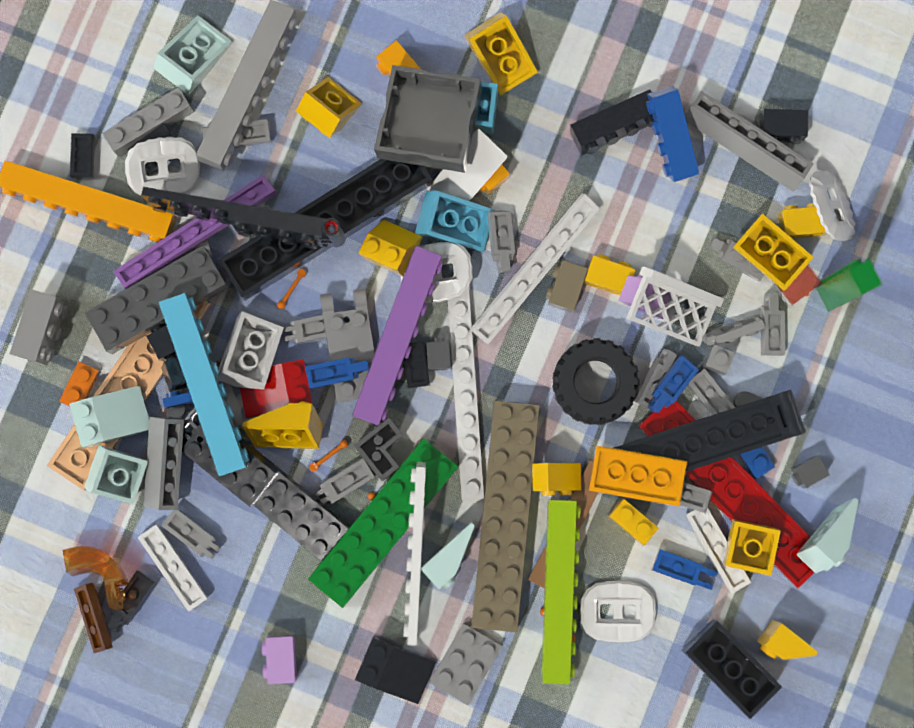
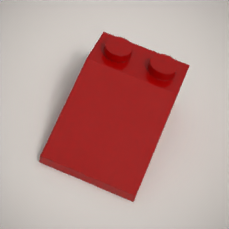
(284, 385)

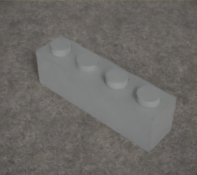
(165, 110)
(164, 463)

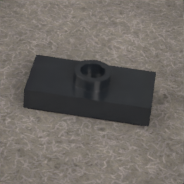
(82, 155)
(416, 366)

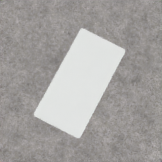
(482, 162)

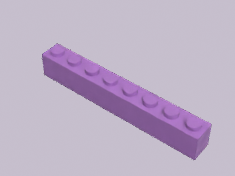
(396, 336)

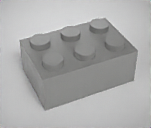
(39, 327)

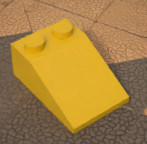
(501, 52)
(286, 427)

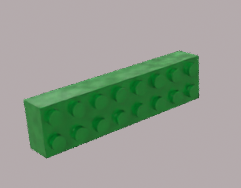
(379, 526)

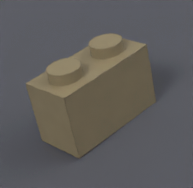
(566, 286)

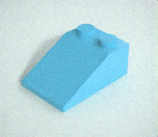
(447, 221)

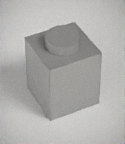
(718, 360)

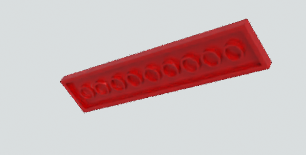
(740, 497)

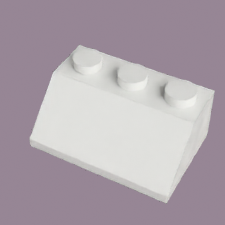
(249, 352)

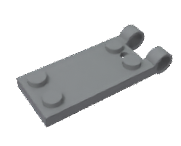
(348, 340)

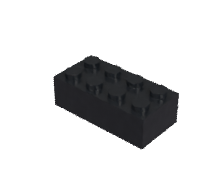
(731, 668)

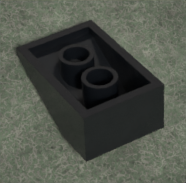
(395, 670)

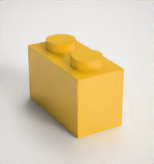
(801, 221)
(607, 274)
(556, 477)
(632, 522)

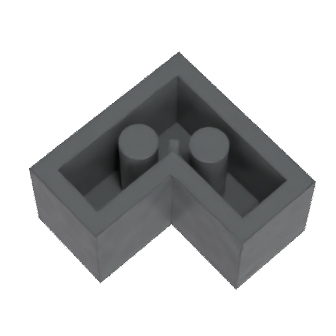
(374, 448)

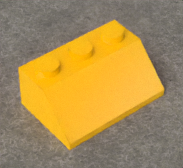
(773, 252)

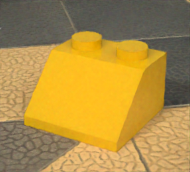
(328, 106)
(389, 247)
(783, 643)

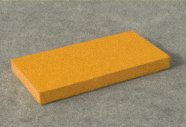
(638, 475)

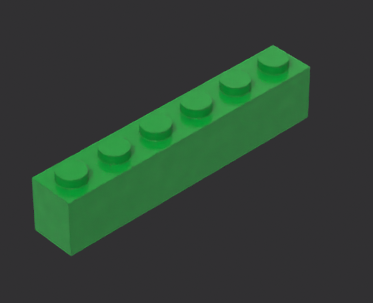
(848, 283)

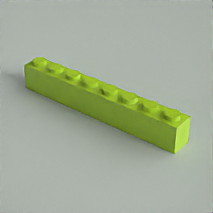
(558, 591)

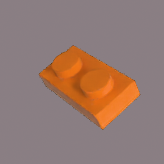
(80, 384)

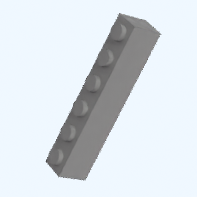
(748, 141)

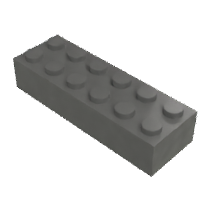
(137, 308)

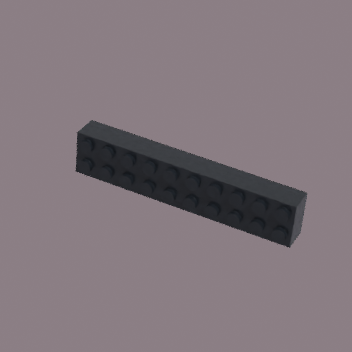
(351, 203)

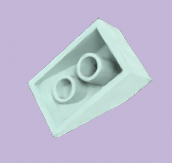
(191, 54)
(110, 416)
(831, 539)
(445, 563)

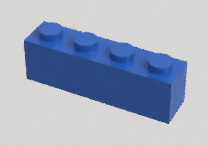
(672, 133)

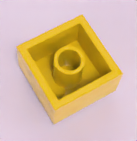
(751, 547)

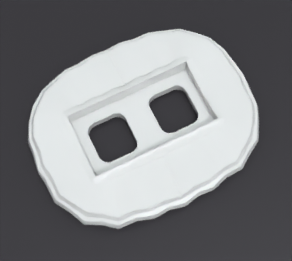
(161, 151)
(838, 230)
(453, 286)
(617, 628)

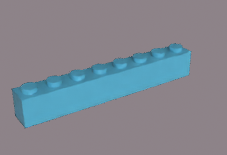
(203, 384)

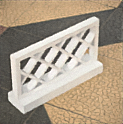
(676, 288)

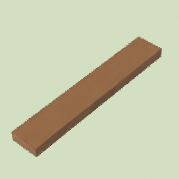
(585, 499)

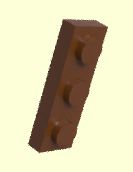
(93, 617)

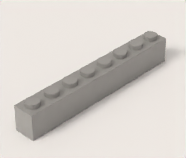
(247, 85)

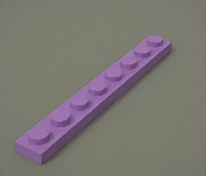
(188, 236)

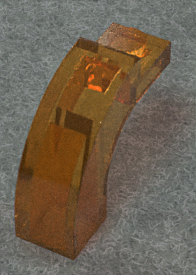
(92, 560)

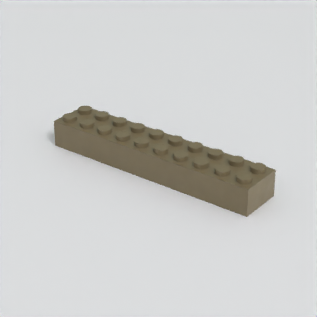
(505, 516)

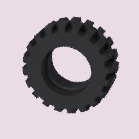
(625, 374)

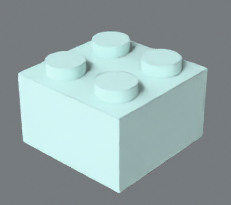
(115, 474)

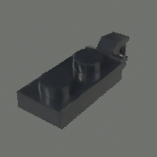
(135, 595)

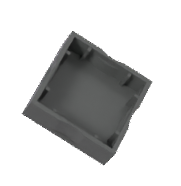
(428, 119)

